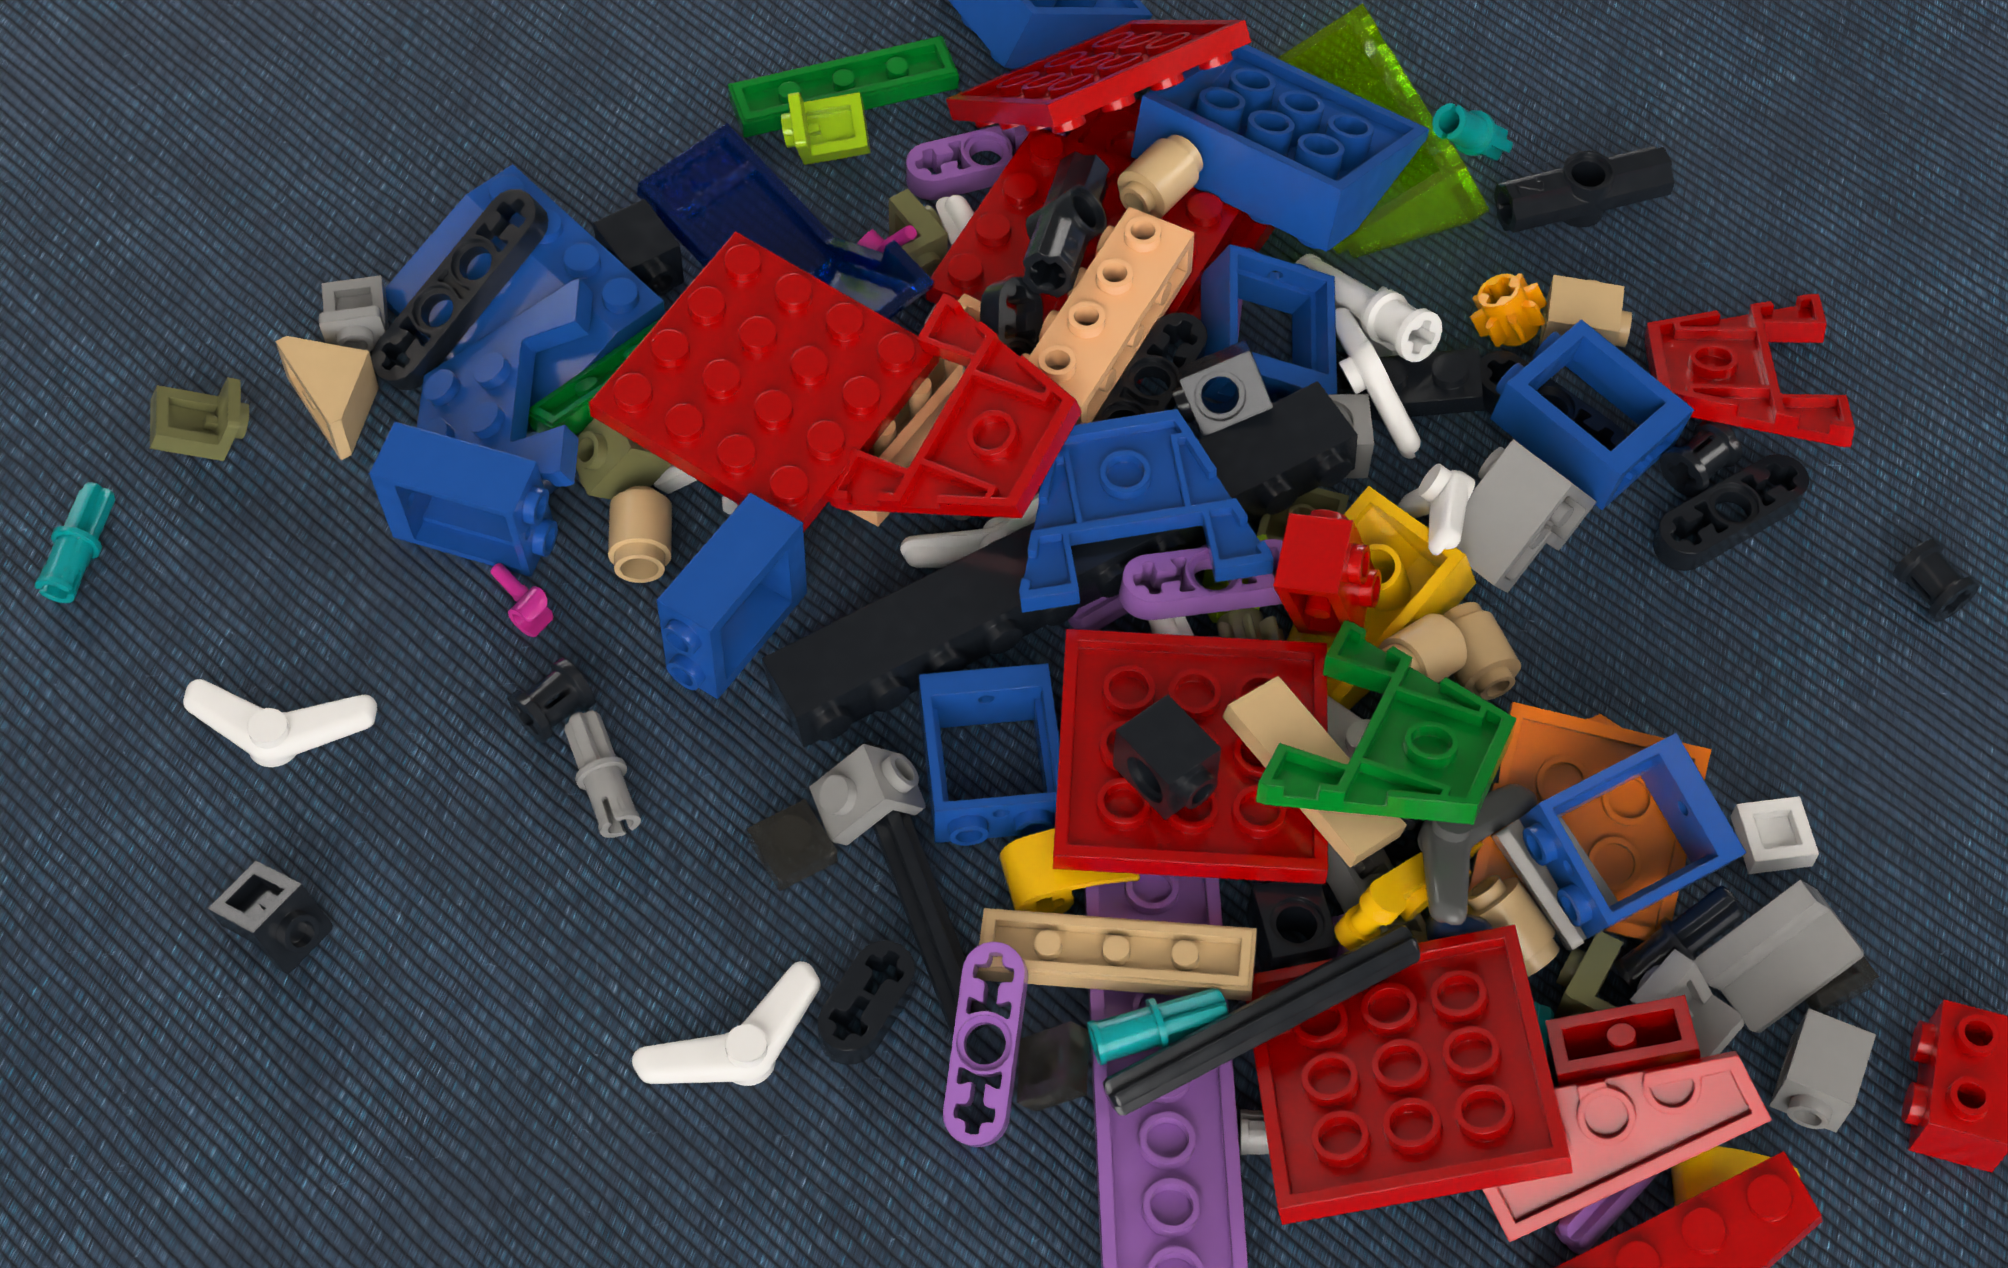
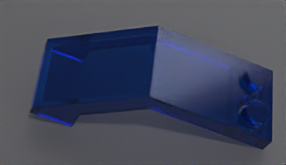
(728, 189)

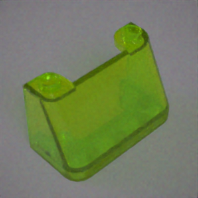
(1435, 185)

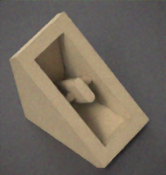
(333, 385)

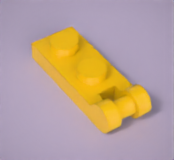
(1393, 894)

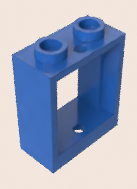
(1291, 289)
(1564, 443)
(464, 499)
(732, 596)
(989, 698)
(1684, 804)

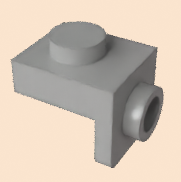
(354, 312)
(864, 791)
(1712, 1018)

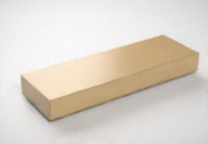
(1277, 716)

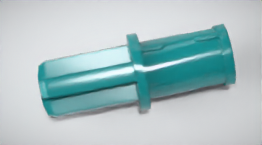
(1471, 131)
(75, 544)
(1154, 1025)

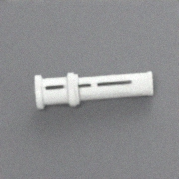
(1383, 313)

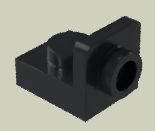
(273, 915)

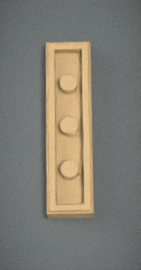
(1123, 953)

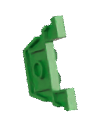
(1420, 757)

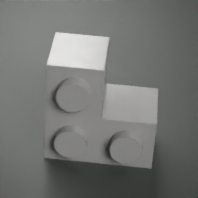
(1518, 512)

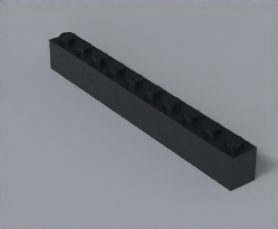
(974, 604)

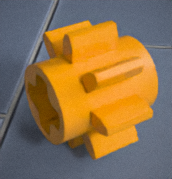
(1508, 310)

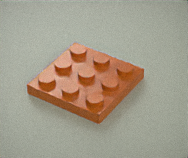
(1618, 830)

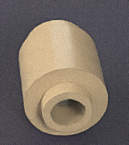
(1160, 176)
(640, 534)
(1433, 643)
(1490, 658)
(1510, 904)

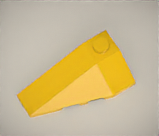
(1411, 578)

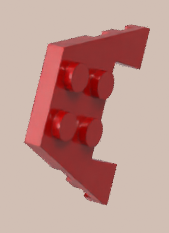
(1730, 375)
(986, 443)

